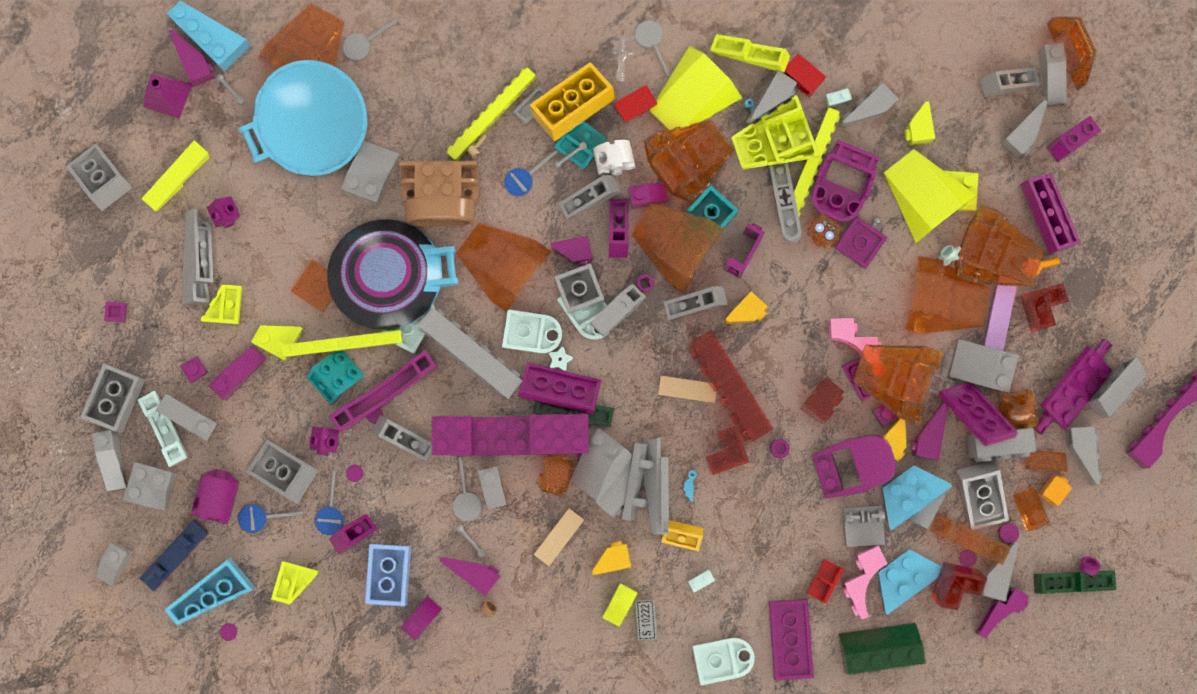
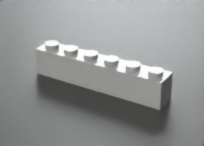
(469, 353)

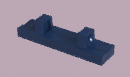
(174, 555)

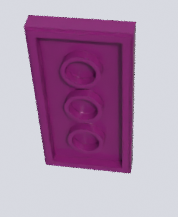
(559, 388)
(978, 414)
(791, 639)

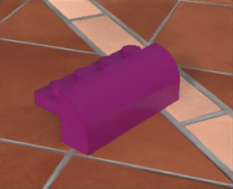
(1050, 213)

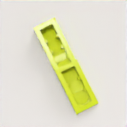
(755, 54)
(175, 176)

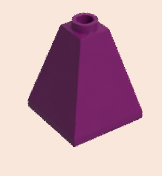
(166, 94)

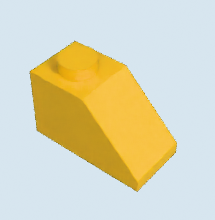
(747, 311)
(897, 438)
(613, 559)

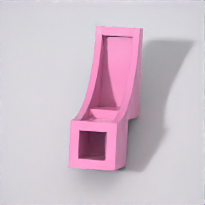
(845, 331)
(869, 561)

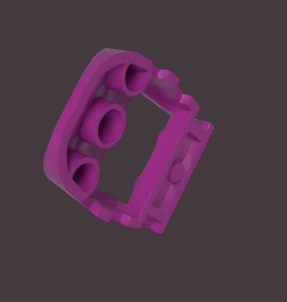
(838, 201)
(872, 459)

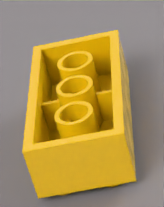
(572, 101)

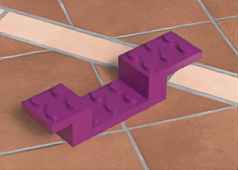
(510, 435)

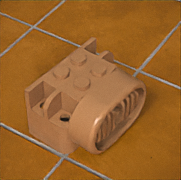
(440, 192)

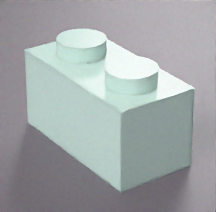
(838, 98)
(701, 581)

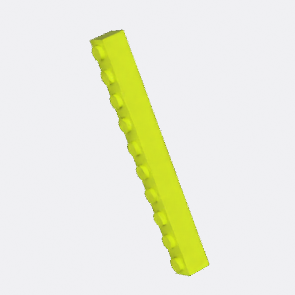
(493, 112)
(810, 168)
(342, 343)

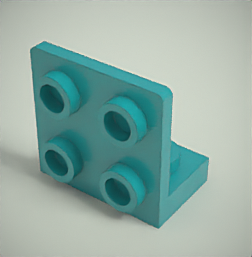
(334, 376)

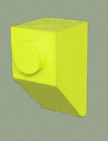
(921, 127)
(619, 604)

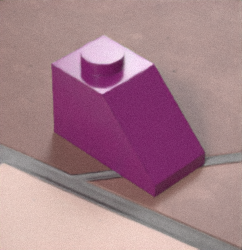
(647, 193)
(574, 250)
(352, 534)
(421, 618)

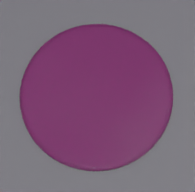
(375, 416)
(354, 473)
(967, 558)
(228, 632)

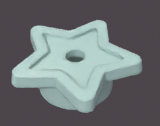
(949, 254)
(565, 359)

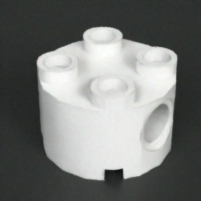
(614, 157)

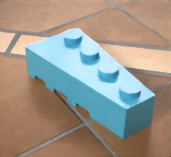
(213, 38)
(213, 590)

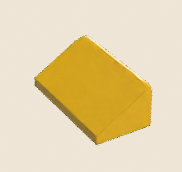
(683, 535)

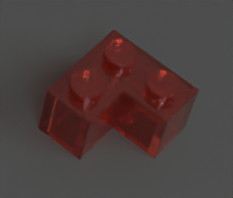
(1039, 305)
(822, 401)
(732, 454)
(954, 582)

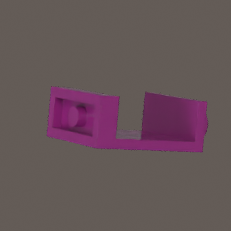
(1073, 139)
(733, 266)

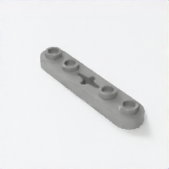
(788, 214)

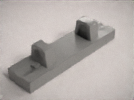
(633, 498)

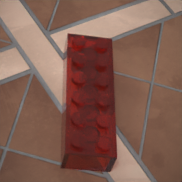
(730, 387)

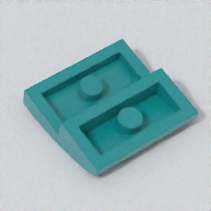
(577, 135)

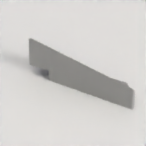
(197, 260)
(657, 487)

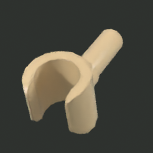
(472, 150)

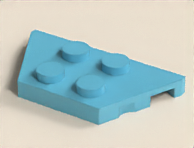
(910, 494)
(905, 578)

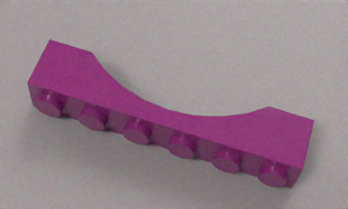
(386, 391)
(1150, 445)

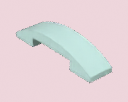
(164, 429)

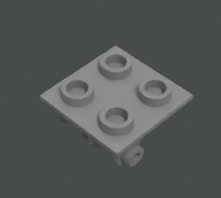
(864, 526)

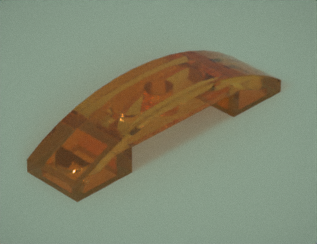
(970, 540)

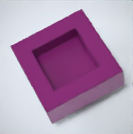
(115, 312)
(193, 369)
(884, 415)

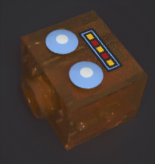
(824, 231)

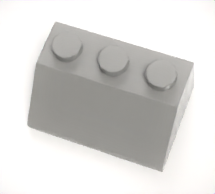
(1117, 388)

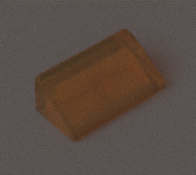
(1046, 461)
(1031, 509)

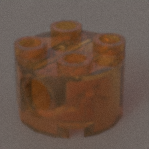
(1019, 409)
(556, 475)

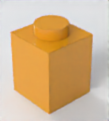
(1055, 490)

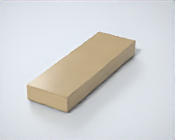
(686, 389)
(559, 537)

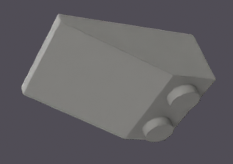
(370, 173)
(98, 177)
(983, 365)
(601, 465)
(282, 471)
(982, 494)

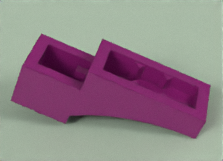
(1015, 602)

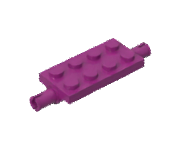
(1075, 388)

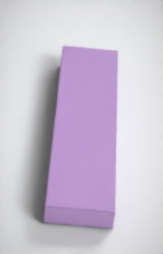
(1000, 316)

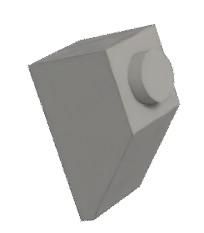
(492, 487)
(113, 563)

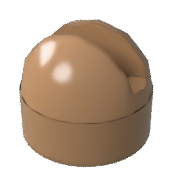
(488, 608)

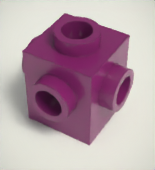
(223, 212)
(324, 440)

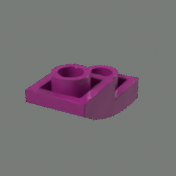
(850, 370)

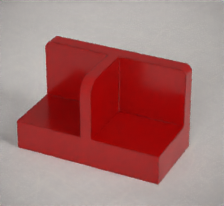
(805, 74)
(635, 104)
(825, 581)

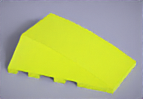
(694, 92)
(776, 138)
(925, 193)

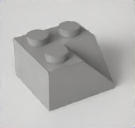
(579, 289)
(150, 486)

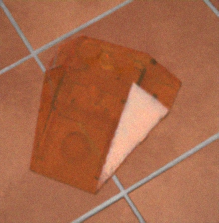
(307, 37)
(1082, 44)
(687, 157)
(675, 241)
(997, 252)
(501, 262)
(945, 300)
(898, 377)

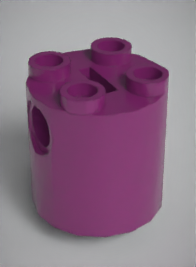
(215, 496)

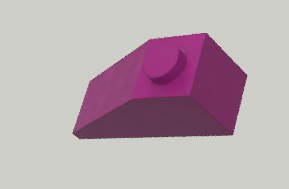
(194, 63)
(619, 228)
(237, 373)
(929, 439)
(476, 574)

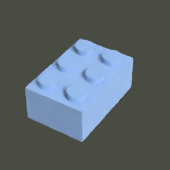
(388, 574)

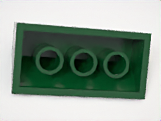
(881, 648)

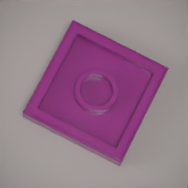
(860, 242)

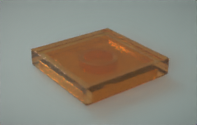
(314, 286)

